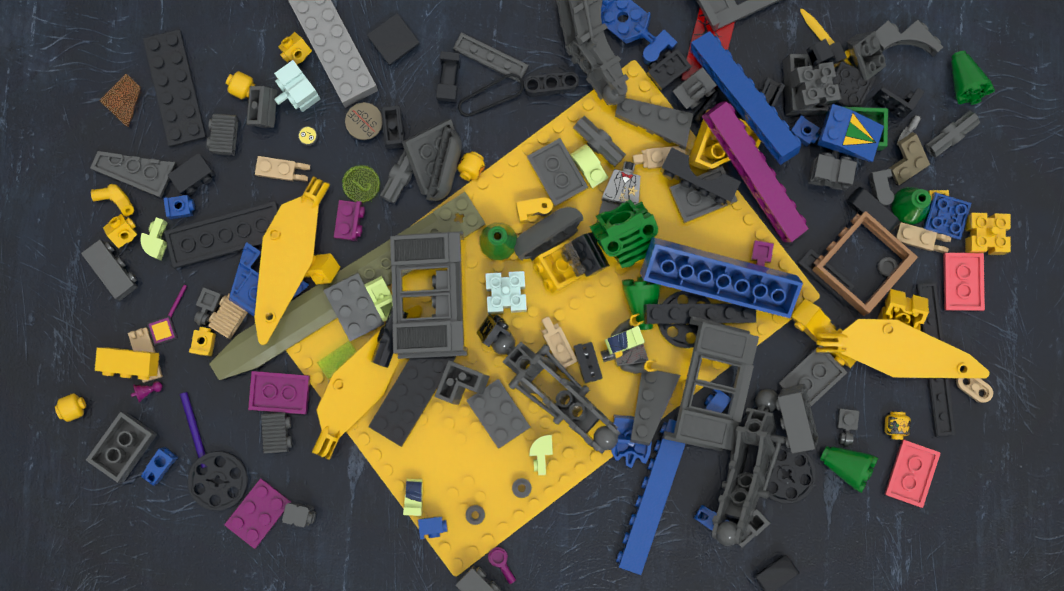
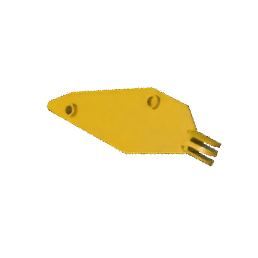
(286, 256)
(901, 350)
(353, 392)

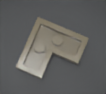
(913, 160)

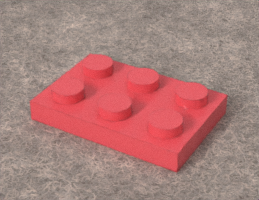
(964, 282)
(912, 473)

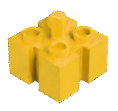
(988, 234)
(904, 309)

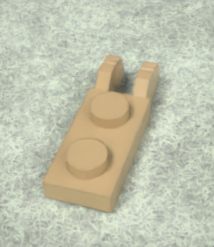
(280, 169)
(921, 238)

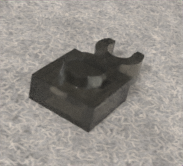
(570, 255)

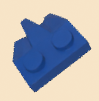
(624, 446)

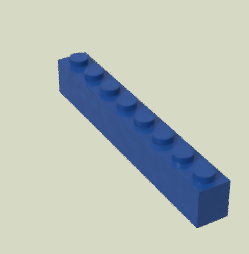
(745, 97)
(651, 502)

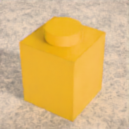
(323, 269)

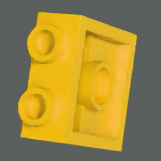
(554, 269)

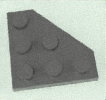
(423, 151)

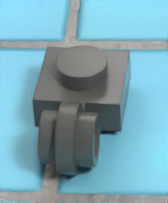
(207, 301)
(848, 421)

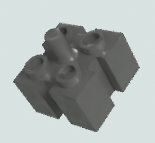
(815, 86)
(832, 171)

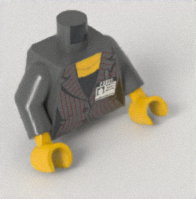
(631, 360)

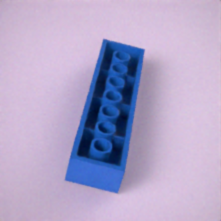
(721, 277)

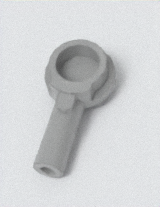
(912, 126)

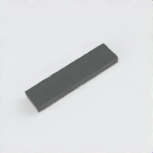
(489, 57)

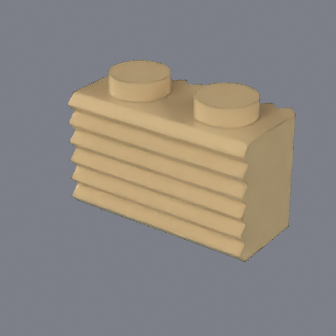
(227, 318)

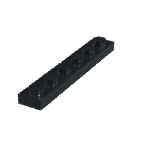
(682, 313)

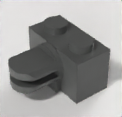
(695, 88)

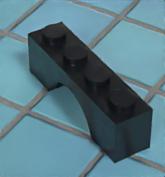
(678, 167)

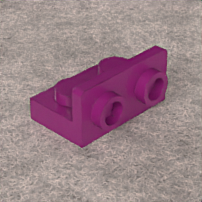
(348, 220)

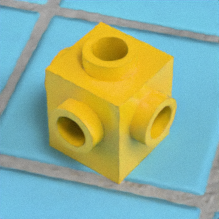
(294, 49)
(120, 230)

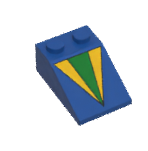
(850, 133)

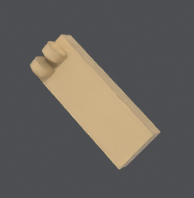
(142, 341)

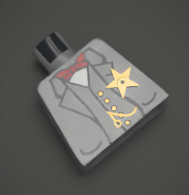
(623, 185)

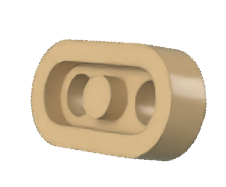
(973, 387)

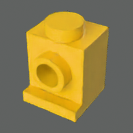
(207, 347)

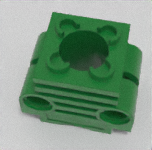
(625, 232)

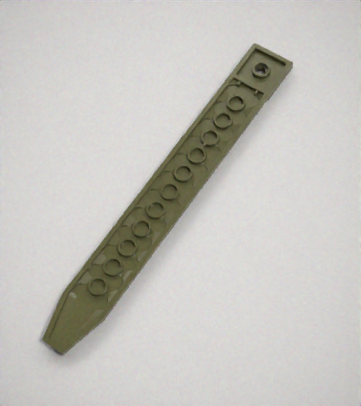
(313, 309)

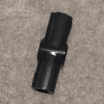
(385, 342)

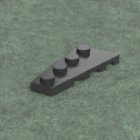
(659, 120)
(141, 173)
(651, 403)

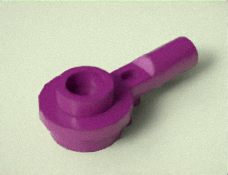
(498, 558)

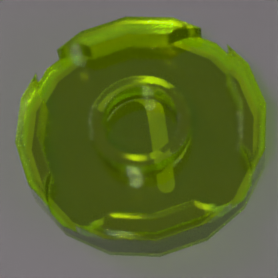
(361, 184)

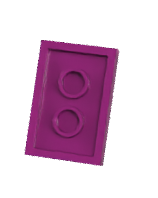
(279, 392)
(257, 513)

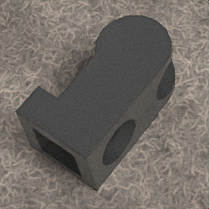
(880, 186)

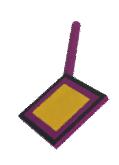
(163, 329)

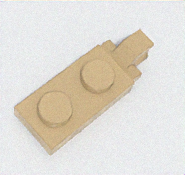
(654, 157)
(558, 343)

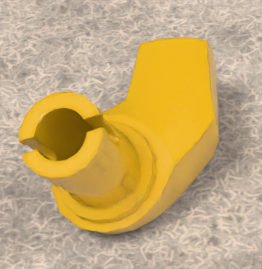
(115, 194)

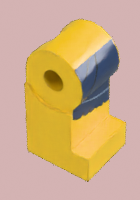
(538, 206)

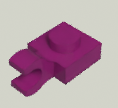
(762, 252)

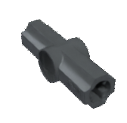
(952, 134)
(599, 141)
(398, 178)

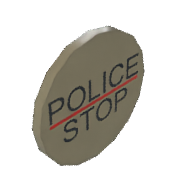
(363, 121)

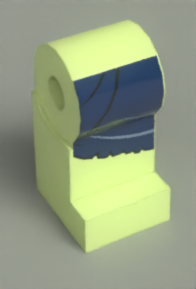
(625, 340)
(414, 497)

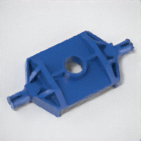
(634, 27)

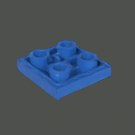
(947, 215)

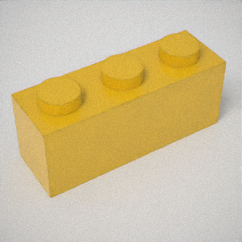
(126, 362)

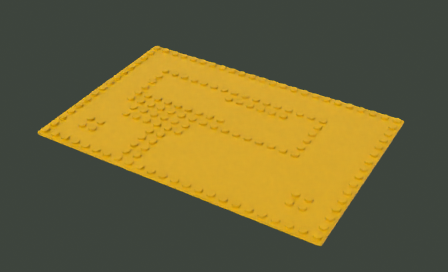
(449, 441)

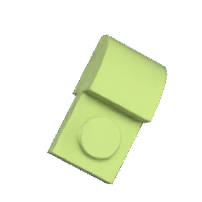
(589, 165)
(152, 243)
(380, 296)
(540, 448)

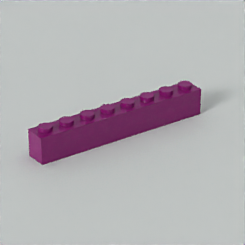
(755, 172)

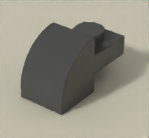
(755, 527)

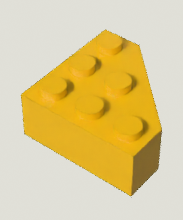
(708, 152)

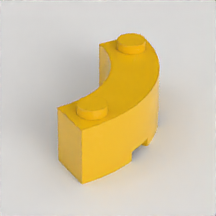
(812, 320)

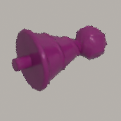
(143, 391)

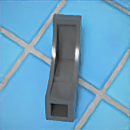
(915, 35)

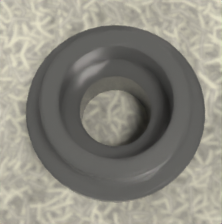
(515, 488)
(470, 519)

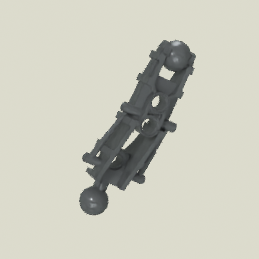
(590, 49)
(520, 356)
(735, 490)

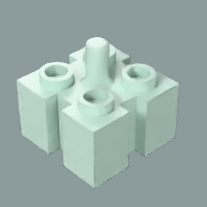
(295, 87)
(506, 292)

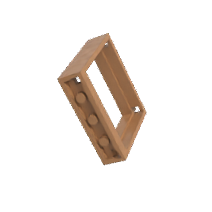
(888, 239)

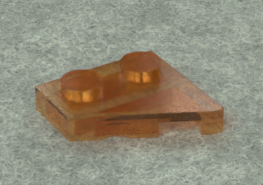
(122, 99)

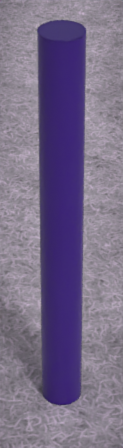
(193, 426)

